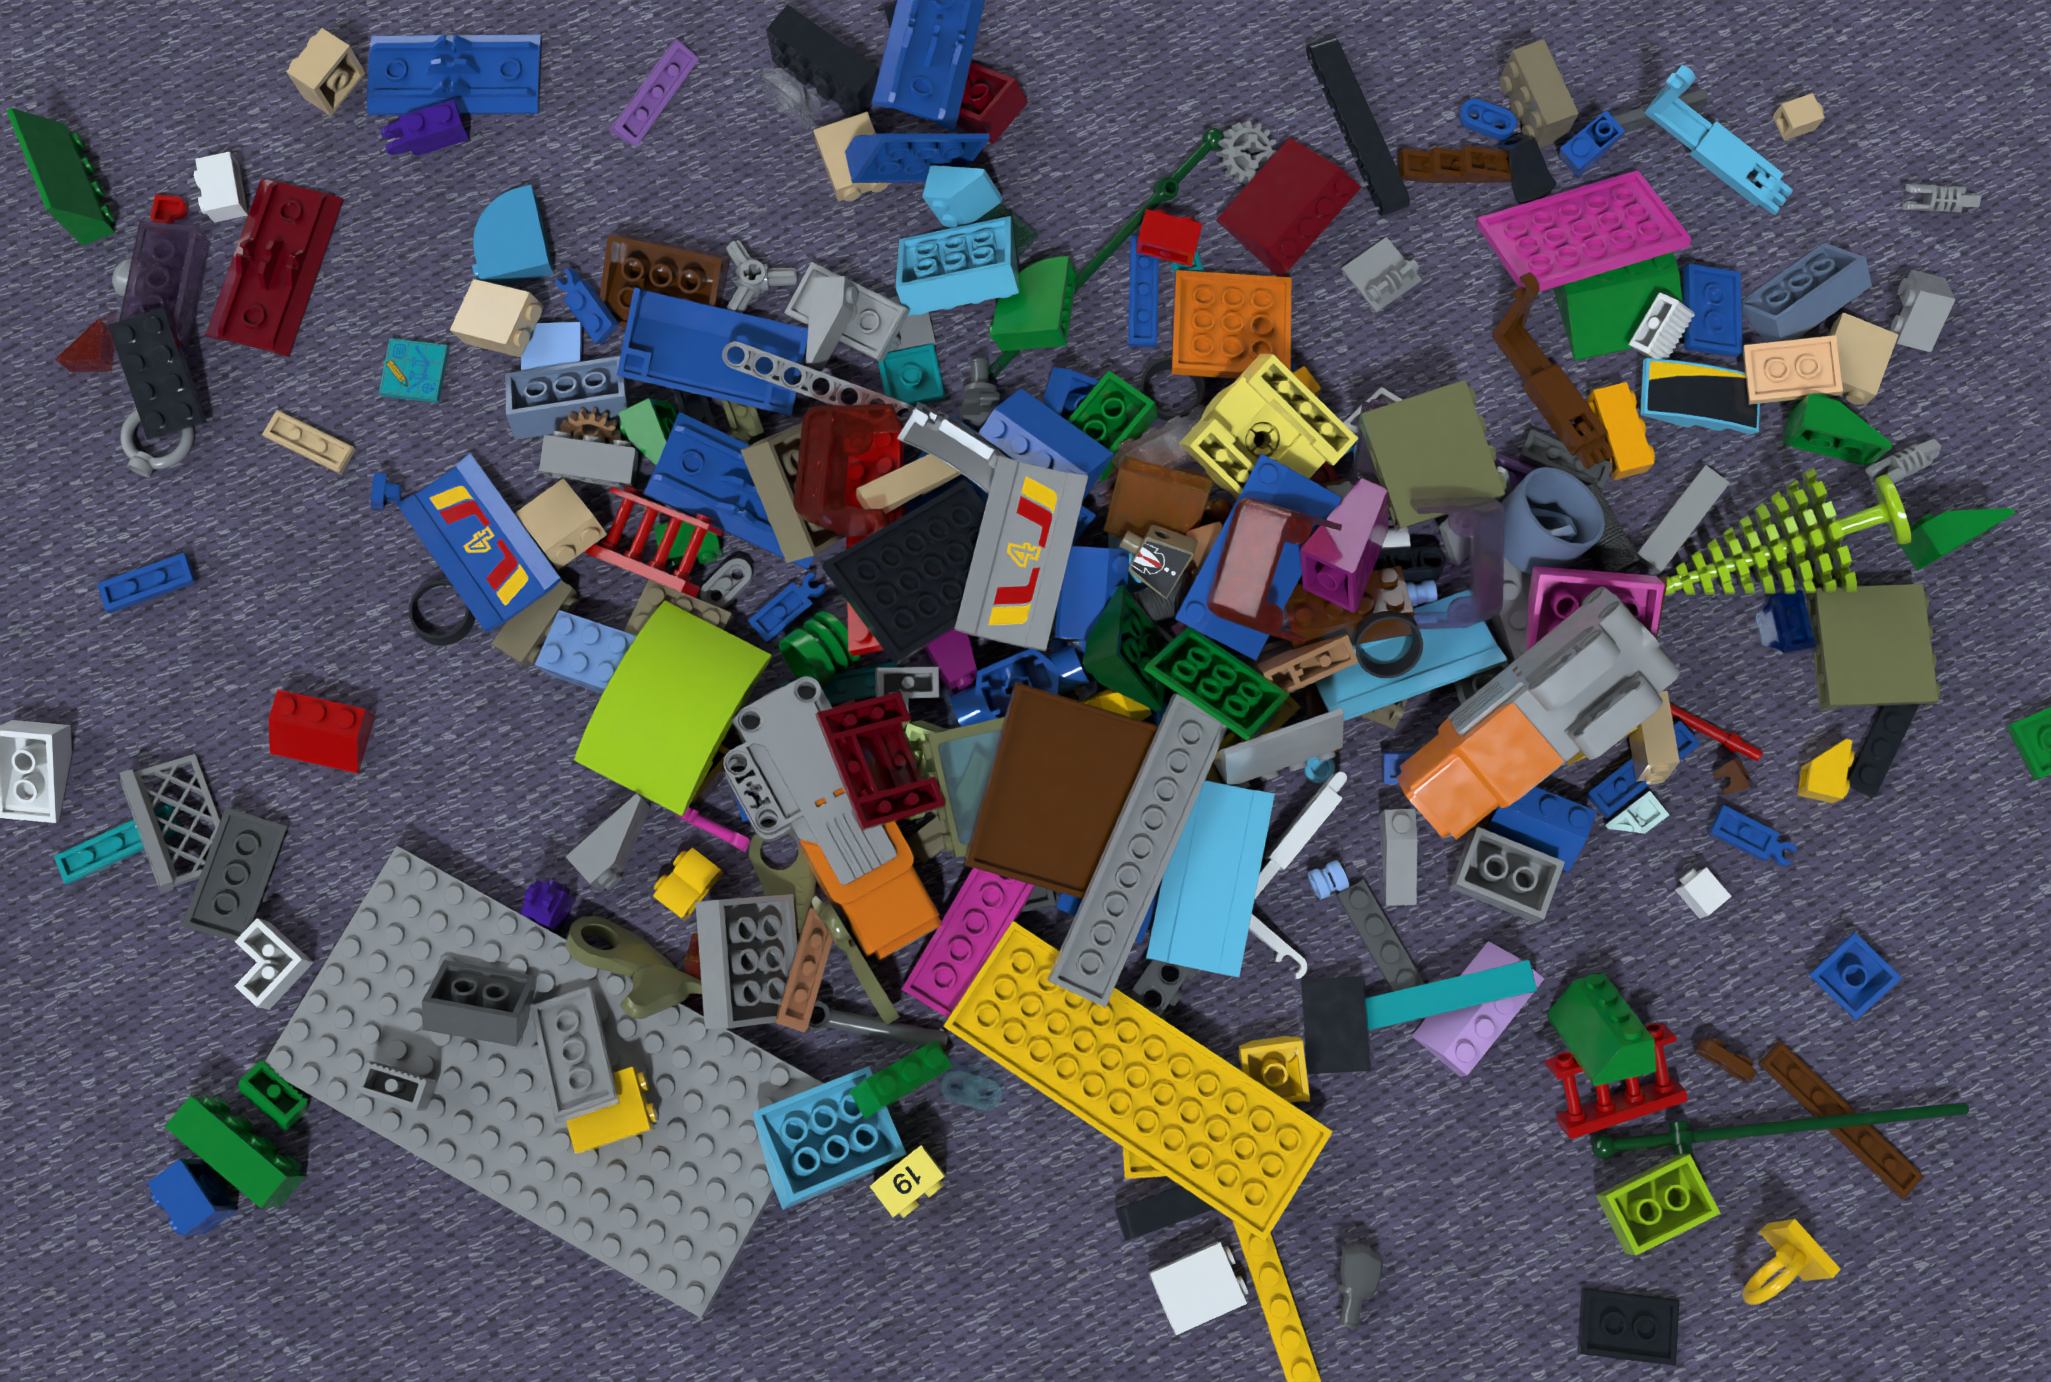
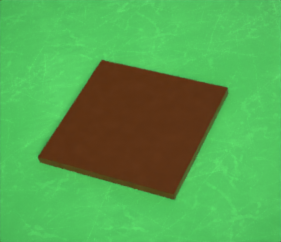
(1055, 790)

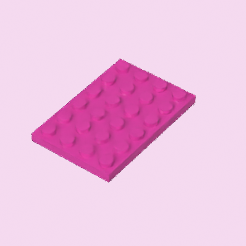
(1584, 231)

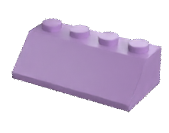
(1466, 1034)

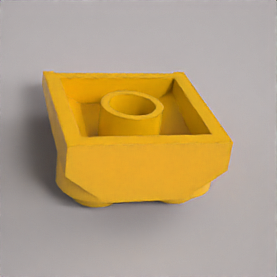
(1277, 1065)

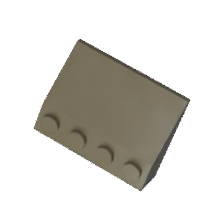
(774, 473)

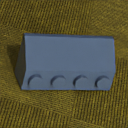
(1806, 293)
(545, 396)

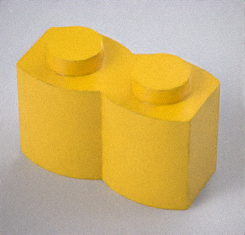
(687, 883)

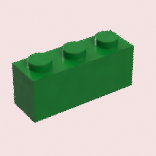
(900, 1079)

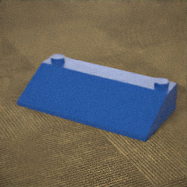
(683, 344)
(1280, 486)

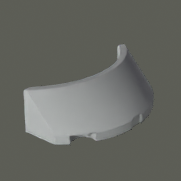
(952, 444)

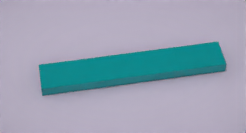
(1450, 995)

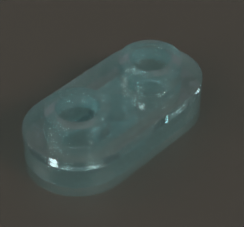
(971, 1091)

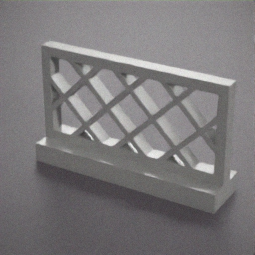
(148, 826)

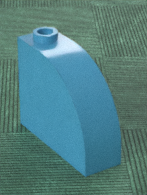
(511, 240)

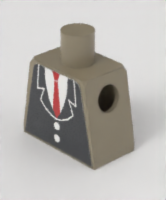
(1159, 557)

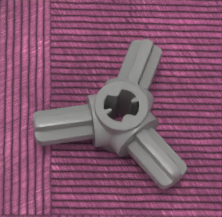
(764, 277)

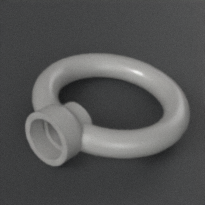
(144, 463)

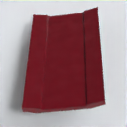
(275, 267)

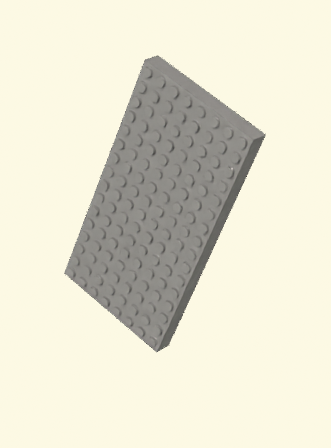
(652, 1206)

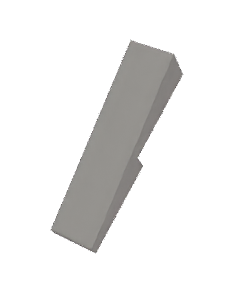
(1681, 519)

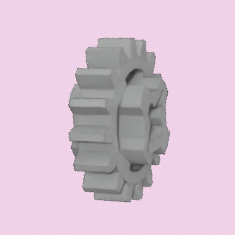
(1252, 142)

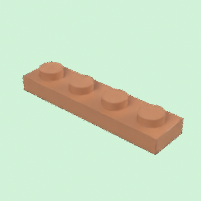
(805, 974)

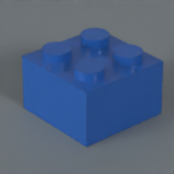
(191, 1197)

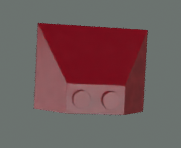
(877, 761)

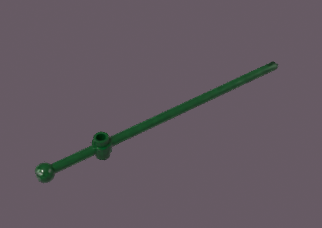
(1209, 142)
(1682, 1138)

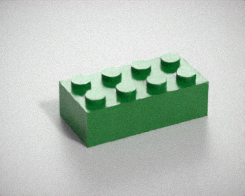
(236, 1150)

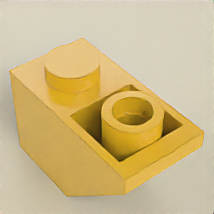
(1826, 774)

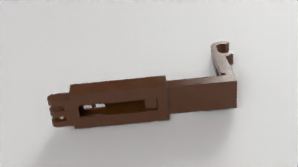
(1548, 384)

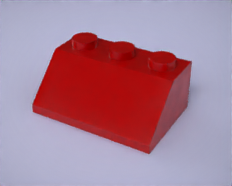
(319, 731)

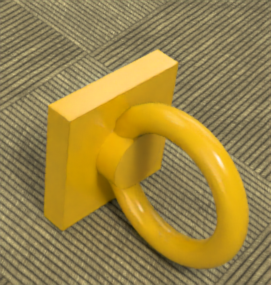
(1794, 1251)

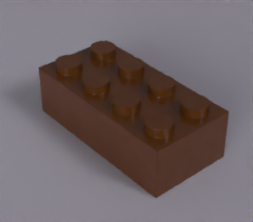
(1322, 619)

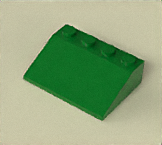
(63, 176)
(1608, 307)
(1218, 683)

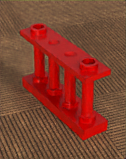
(655, 569)
(1621, 1107)

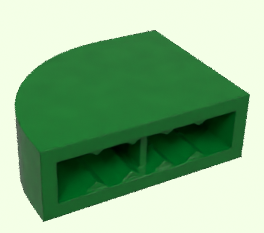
(1041, 309)

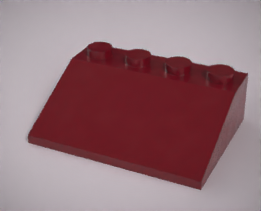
(1288, 206)

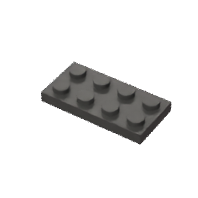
(234, 875)

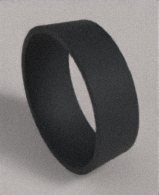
(1166, 364)
(447, 639)
(1395, 668)

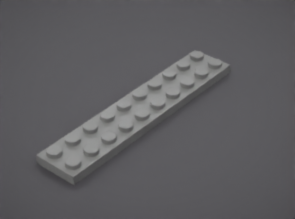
(1138, 852)

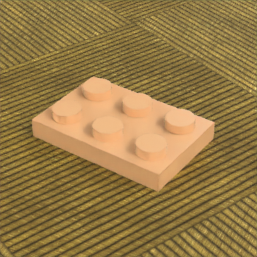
(1792, 369)

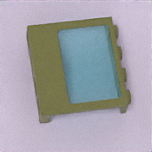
(961, 768)

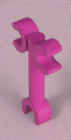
(697, 820)

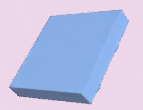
(553, 345)

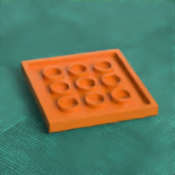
(1229, 322)

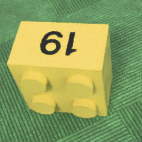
(908, 1181)

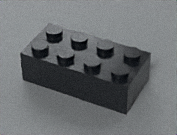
(822, 61)

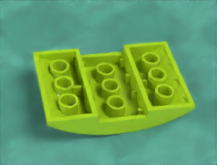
(670, 707)

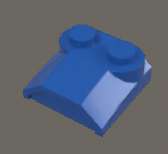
(1855, 975)

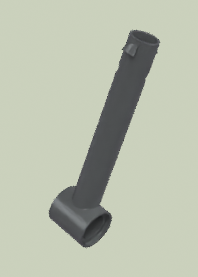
(877, 1028)

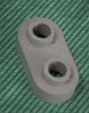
(724, 583)

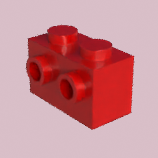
(1169, 237)

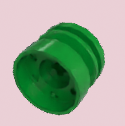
(818, 649)

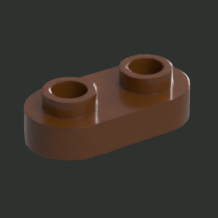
(1715, 1052)

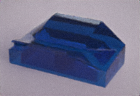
(1786, 623)

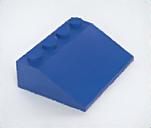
(909, 156)

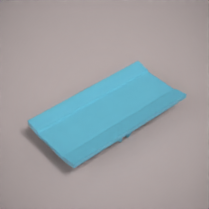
(1445, 658)
(1212, 881)

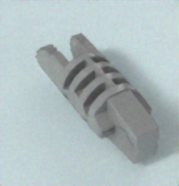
(1941, 198)
(1906, 461)

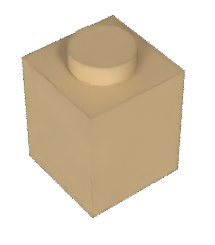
(1798, 116)

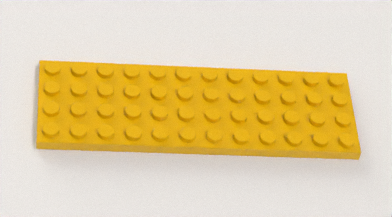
(1141, 1084)

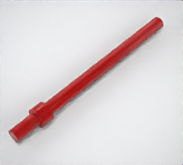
(1730, 740)

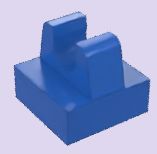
(383, 492)

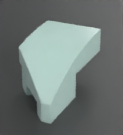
(1640, 815)

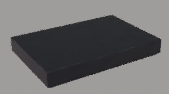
(1336, 1025)
(1628, 1326)

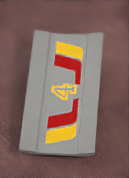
(1021, 554)

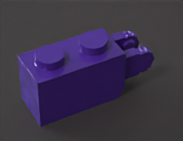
(426, 130)
(548, 903)

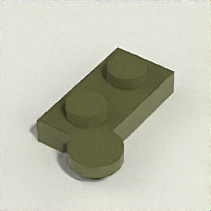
(743, 421)

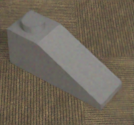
(829, 314)
(1399, 856)

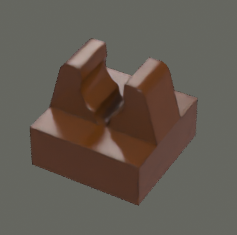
(1738, 775)

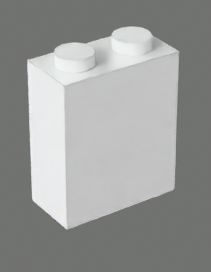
(1199, 1287)

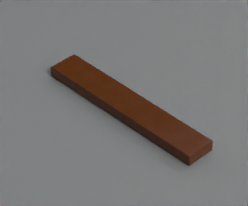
(1822, 1101)

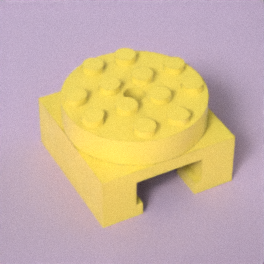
(1269, 400)

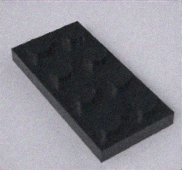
(157, 373)

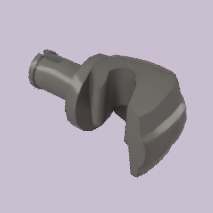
(979, 396)
(1360, 1279)

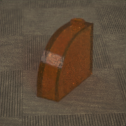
(1155, 496)

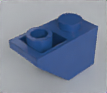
(1591, 144)

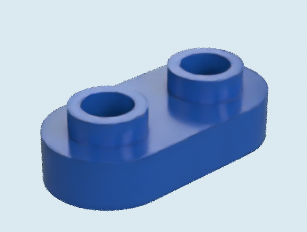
(1488, 116)

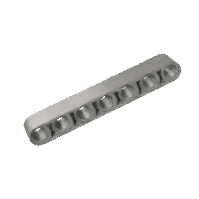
(808, 376)

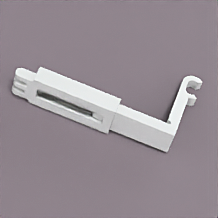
(1284, 852)

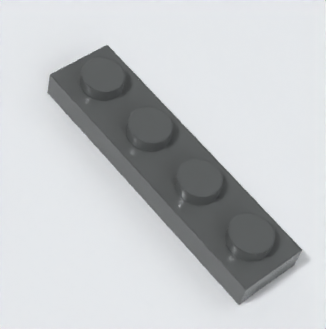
(1379, 937)

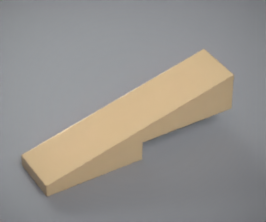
(905, 483)

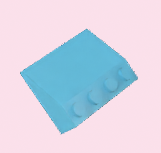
(957, 266)
(824, 1140)

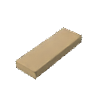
(308, 442)

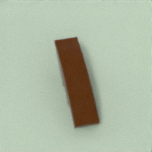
(1455, 166)

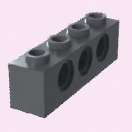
(1168, 991)

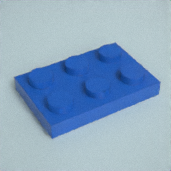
(1716, 302)

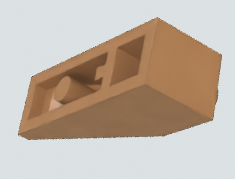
(1309, 663)

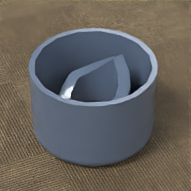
(1550, 520)

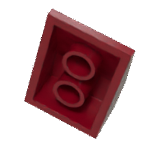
(989, 102)

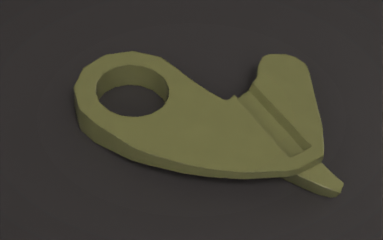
(793, 880)
(861, 968)
(654, 978)

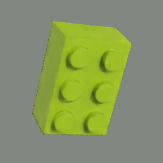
(1658, 1204)

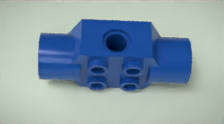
(994, 685)

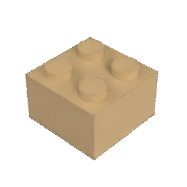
(325, 71)

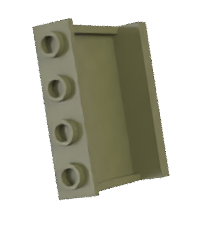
(1431, 451)
(1873, 647)

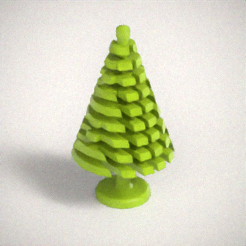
(1808, 539)

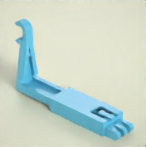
(1716, 146)

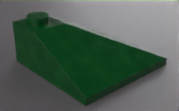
(1123, 647)

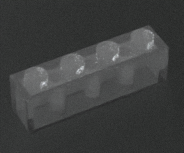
(1162, 444)

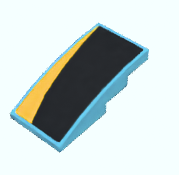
(1697, 395)

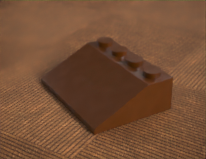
(659, 269)

